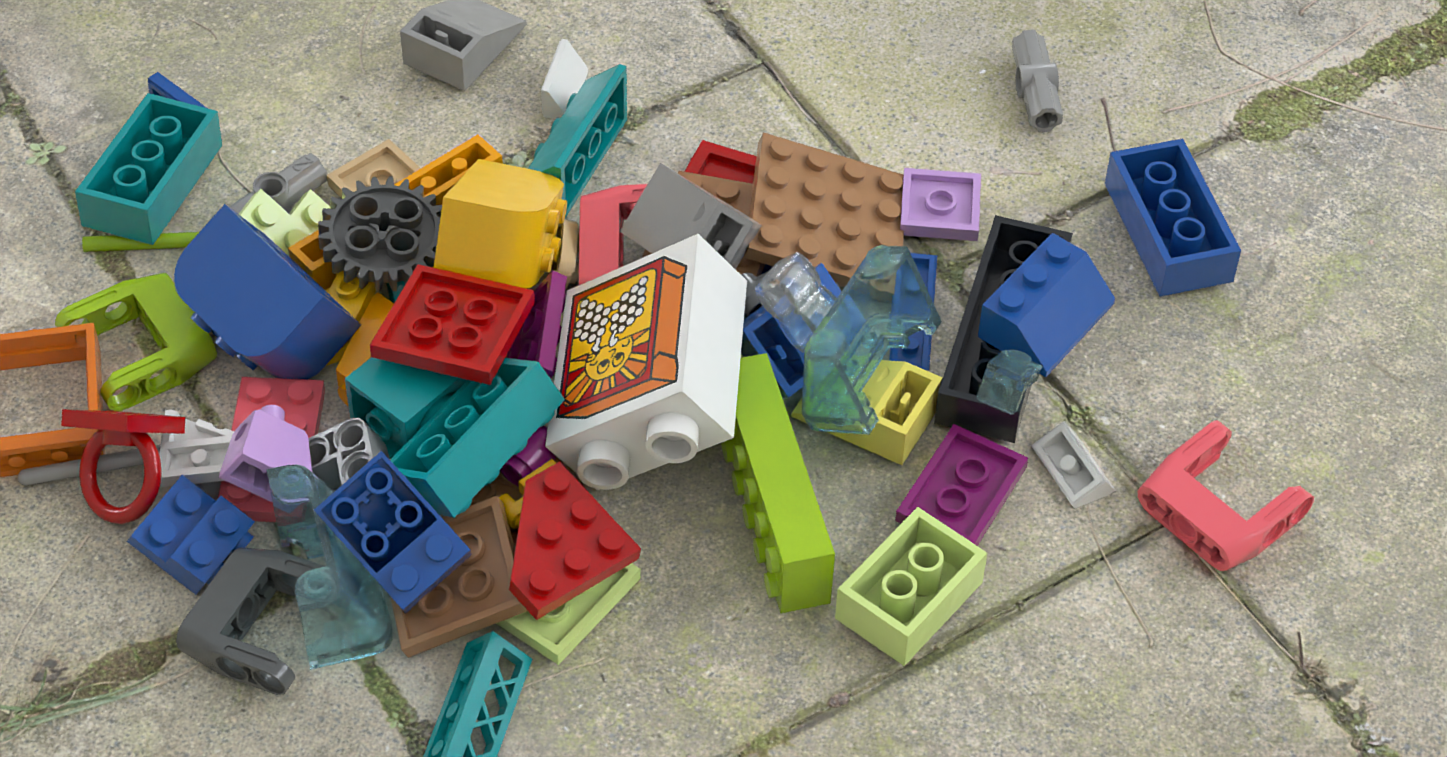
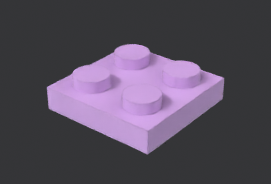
(940, 204)

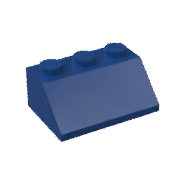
(1046, 304)

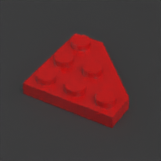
(564, 542)

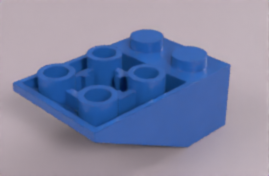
(764, 335)
(393, 532)

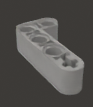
(343, 451)

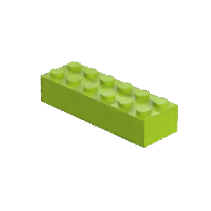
(778, 493)

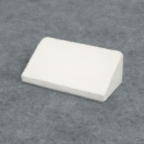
(563, 78)
(1072, 466)

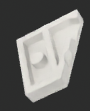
(193, 454)

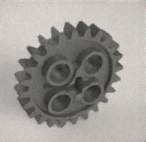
(380, 232)

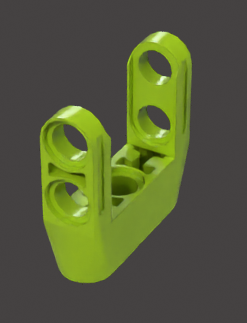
(168, 320)

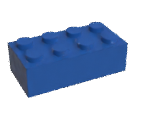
(1172, 217)

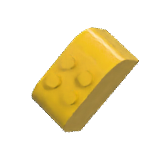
(501, 224)

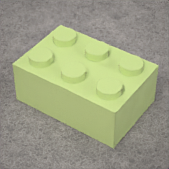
(910, 586)

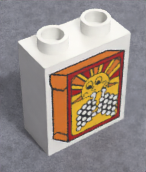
(648, 364)

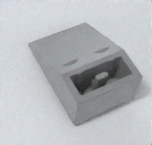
(457, 39)
(678, 209)

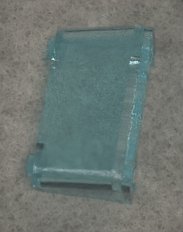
(872, 313)
(340, 603)

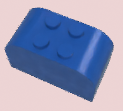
(259, 300)

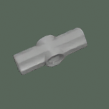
(1037, 81)
(289, 184)

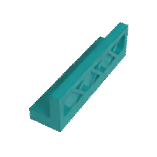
(466, 699)

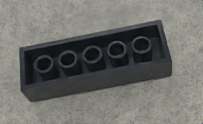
(957, 402)

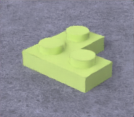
(280, 226)

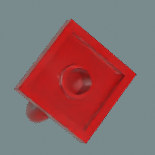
(122, 430)

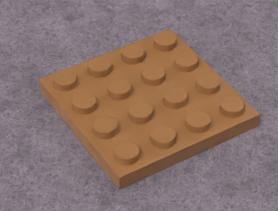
(821, 207)

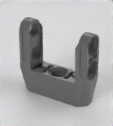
(230, 607)

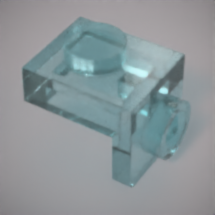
(1007, 379)

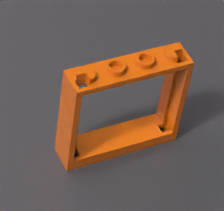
(43, 348)

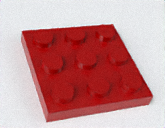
(452, 324)

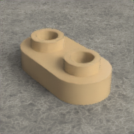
(567, 263)

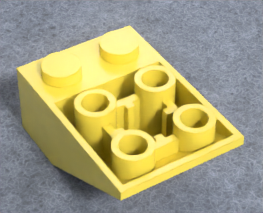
(904, 404)

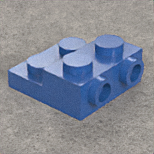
(191, 534)

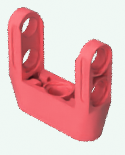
(600, 226)
(1202, 518)

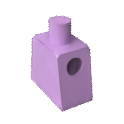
(262, 444)

